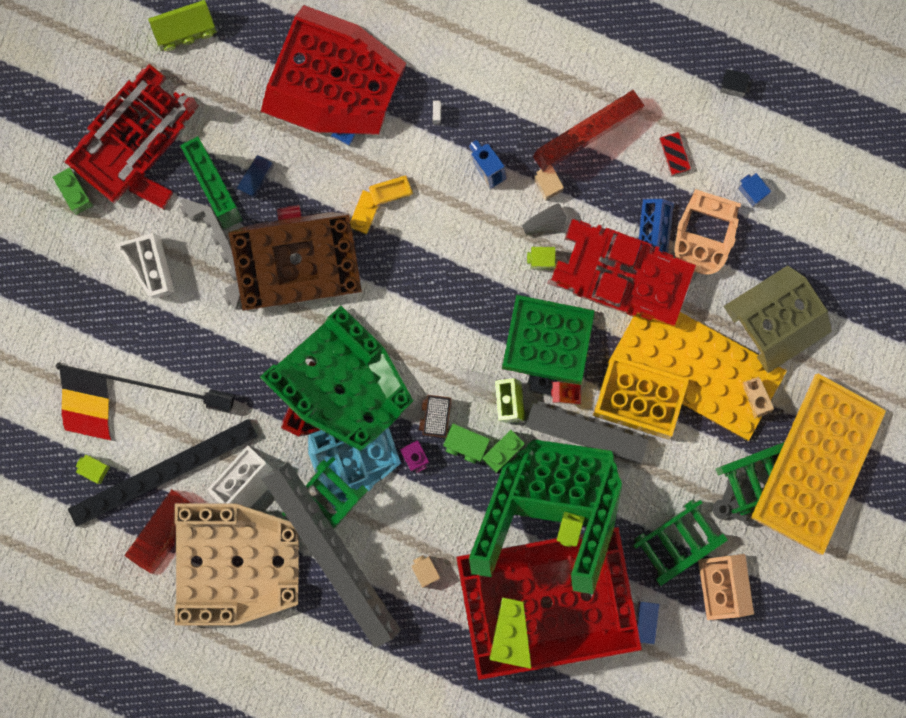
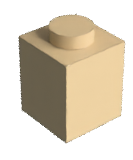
(548, 183)
(425, 570)

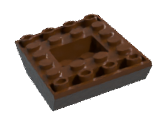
(270, 277)

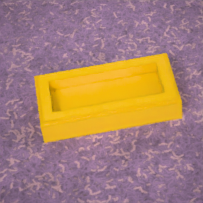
(390, 190)

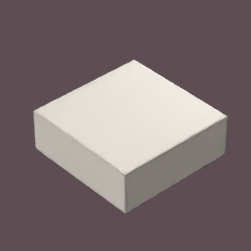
(436, 112)

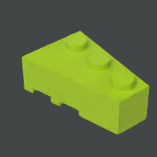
(510, 635)

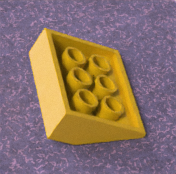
(640, 397)

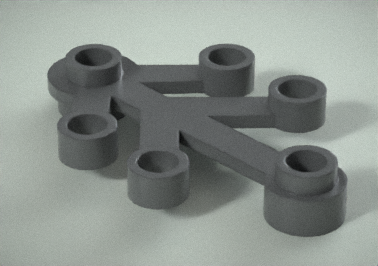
(730, 505)

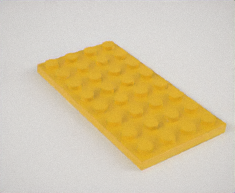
(708, 360)
(818, 464)

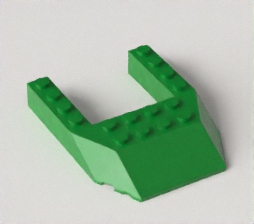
(545, 484)

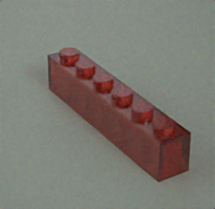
(588, 131)

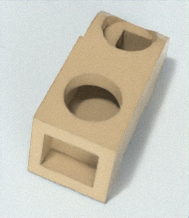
(757, 397)

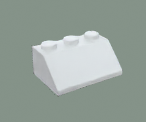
(242, 480)

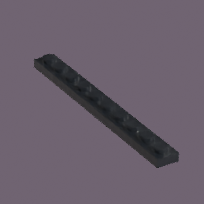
(162, 473)

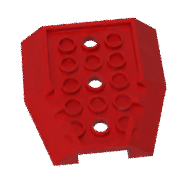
(312, 96)

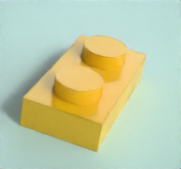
(364, 213)

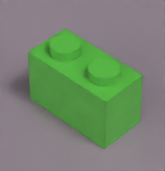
(72, 191)
(465, 443)
(503, 451)

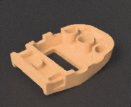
(704, 252)

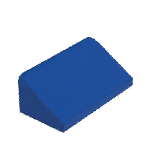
(647, 621)

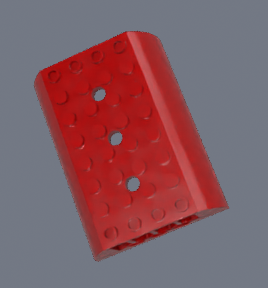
(568, 629)

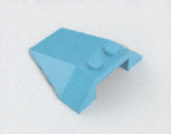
(352, 465)

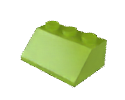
(182, 26)

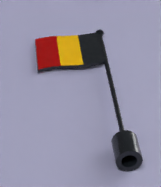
(87, 400)

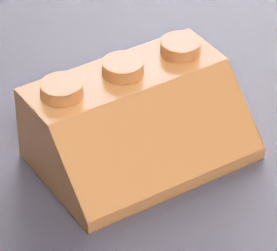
(726, 587)

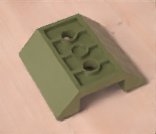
(791, 328)

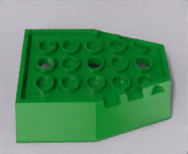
(345, 359)

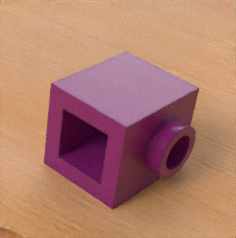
(414, 456)

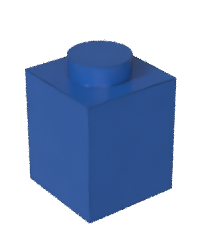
(753, 189)

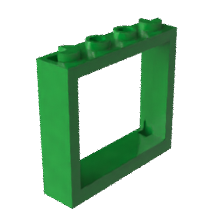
(211, 182)

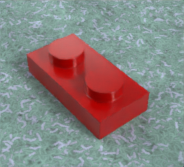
(566, 393)

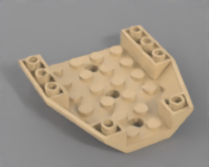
(218, 589)

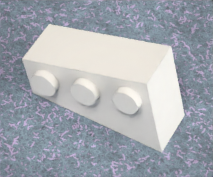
(149, 264)

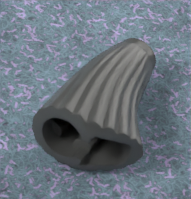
(548, 219)

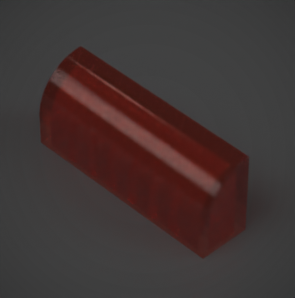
(157, 536)

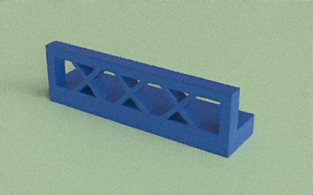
(661, 221)

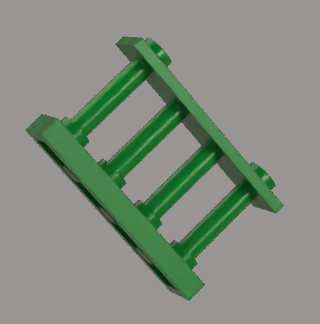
(748, 465)
(342, 507)
(681, 563)

